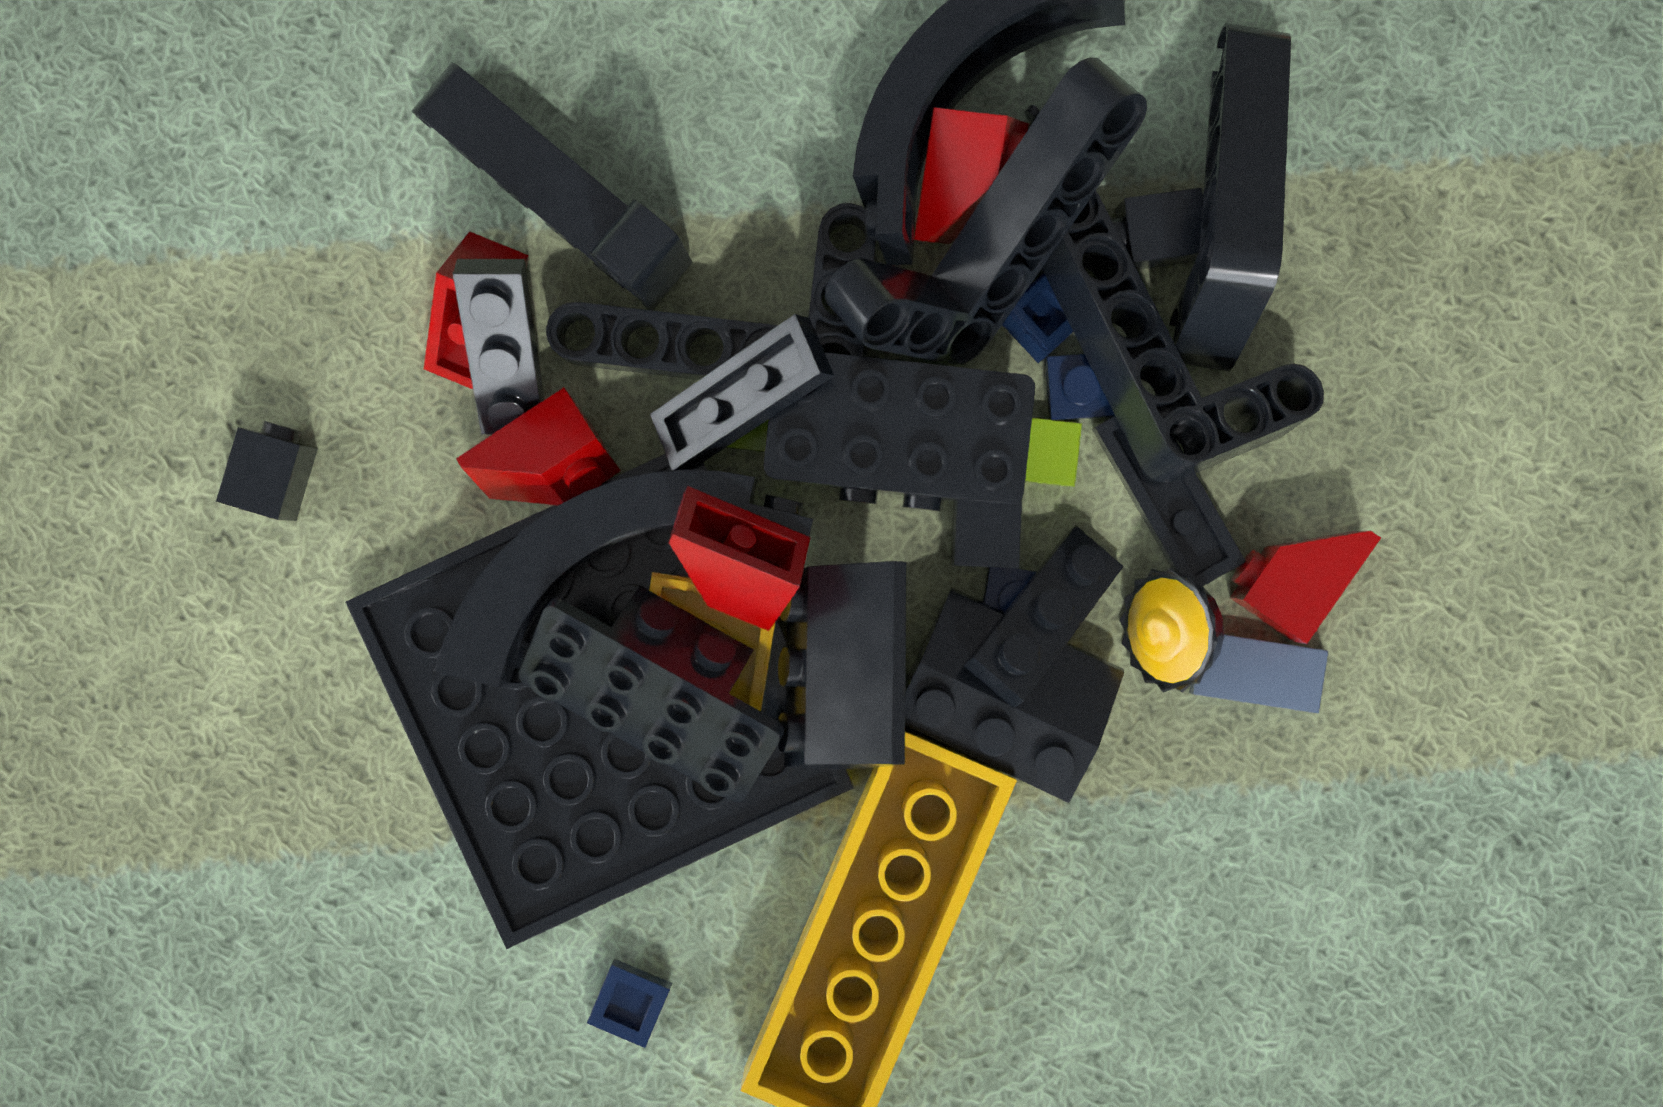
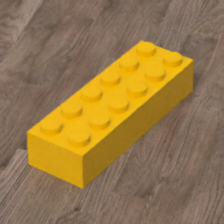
(877, 929)

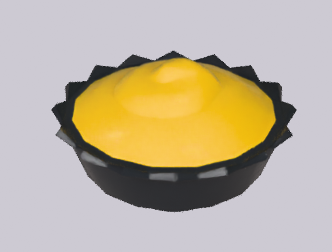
(1171, 629)

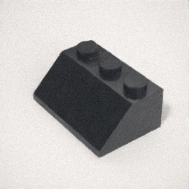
(845, 667)
(1041, 740)

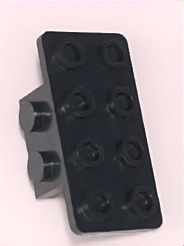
(907, 433)
(657, 685)

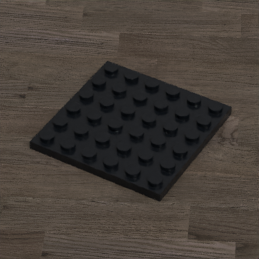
(533, 791)

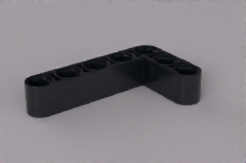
(1240, 199)
(1008, 234)
(620, 239)
(678, 331)
(1153, 357)

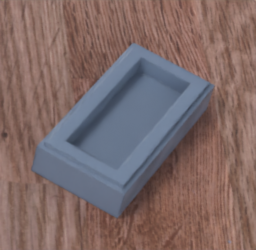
(1266, 674)

